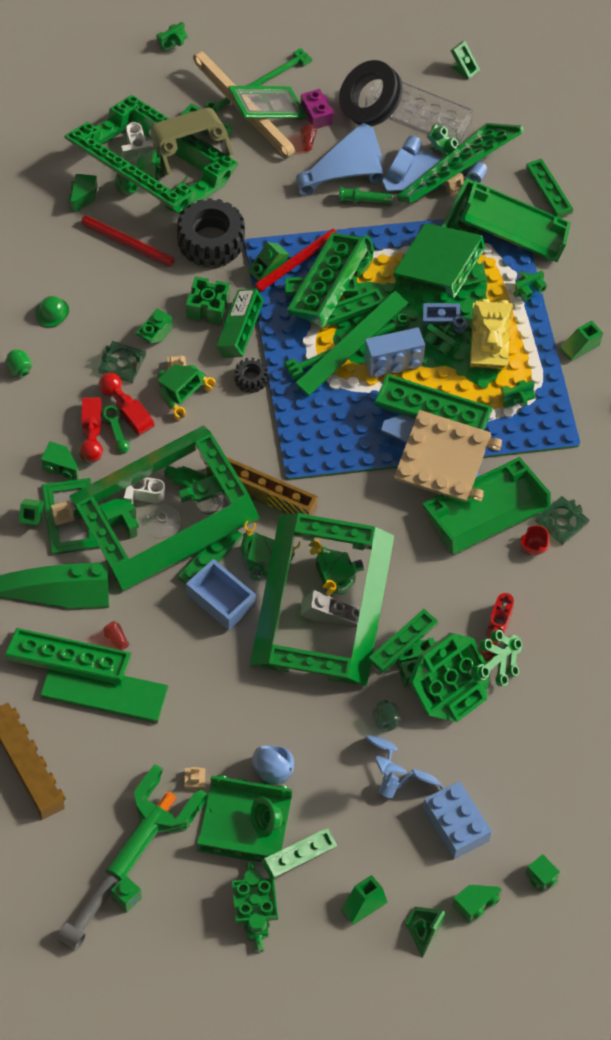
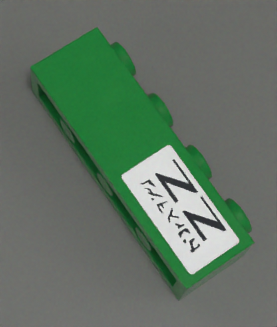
(240, 323)

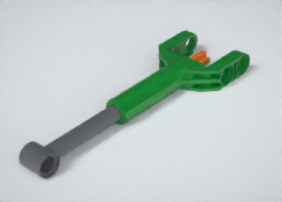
(152, 821)

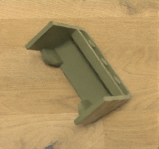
(165, 132)

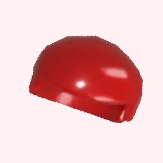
(535, 540)

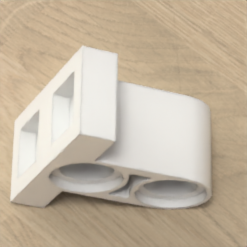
(136, 142)
(146, 493)

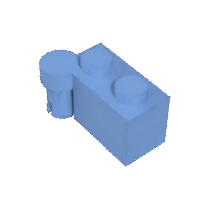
(444, 314)

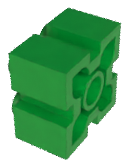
(208, 300)

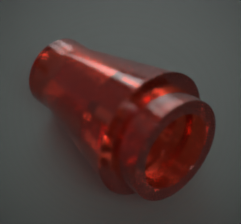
(308, 136)
(115, 634)

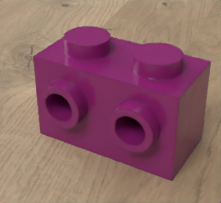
(317, 108)

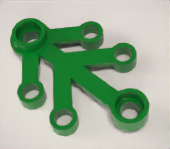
(512, 646)

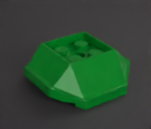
(458, 693)

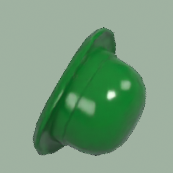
(52, 311)
(265, 816)

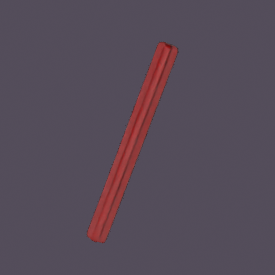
(127, 240)
(293, 262)

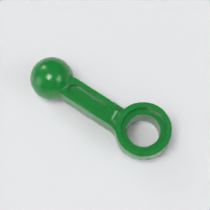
(121, 445)

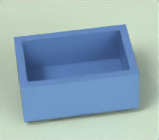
(394, 352)
(221, 594)
(457, 820)

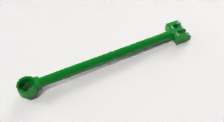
(299, 57)
(295, 368)

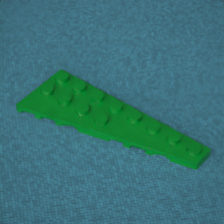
(474, 148)

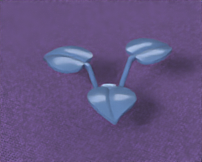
(390, 782)

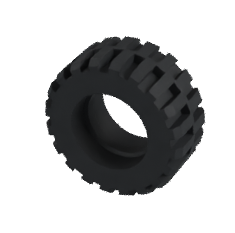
(211, 250)

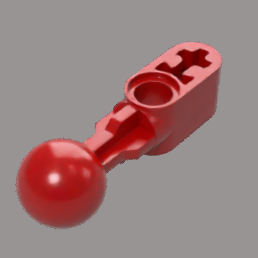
(131, 410)
(91, 449)
(497, 613)

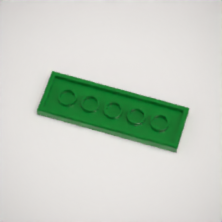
(410, 397)
(68, 656)
(131, 699)

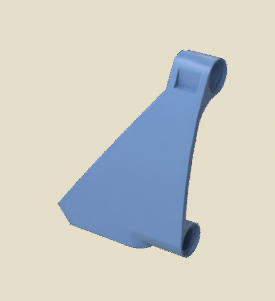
(413, 162)

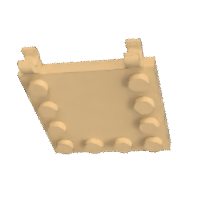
(444, 456)

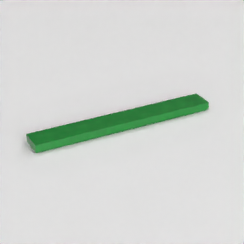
(351, 344)

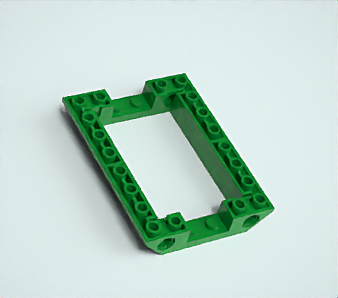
(212, 162)
(186, 542)
(337, 668)

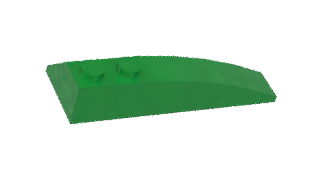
(59, 585)

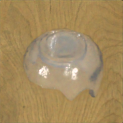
(211, 505)

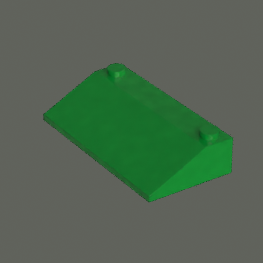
(515, 221)
(509, 497)

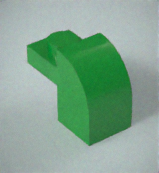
(121, 512)

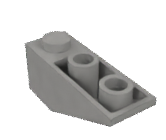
(329, 610)

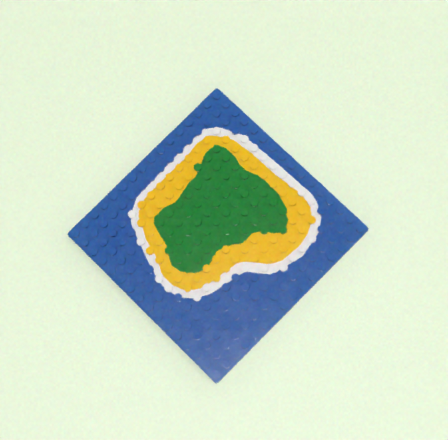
(340, 426)

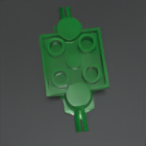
(255, 904)

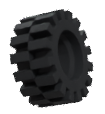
(251, 366)

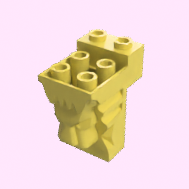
(490, 334)

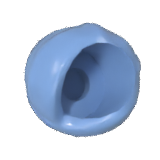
(273, 764)

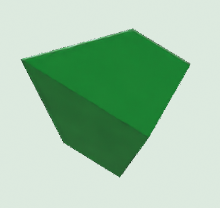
(424, 925)

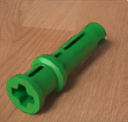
(355, 195)

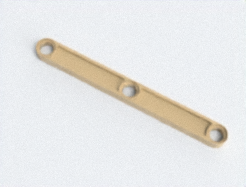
(263, 125)

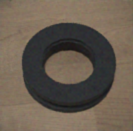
(357, 80)

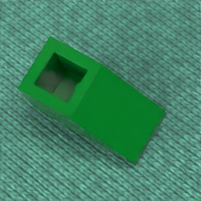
(150, 163)
(83, 191)
(268, 260)
(156, 327)
(582, 341)
(59, 460)
(475, 899)
(364, 900)

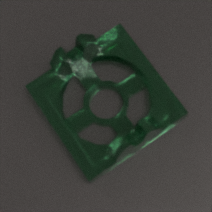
(114, 347)
(554, 530)

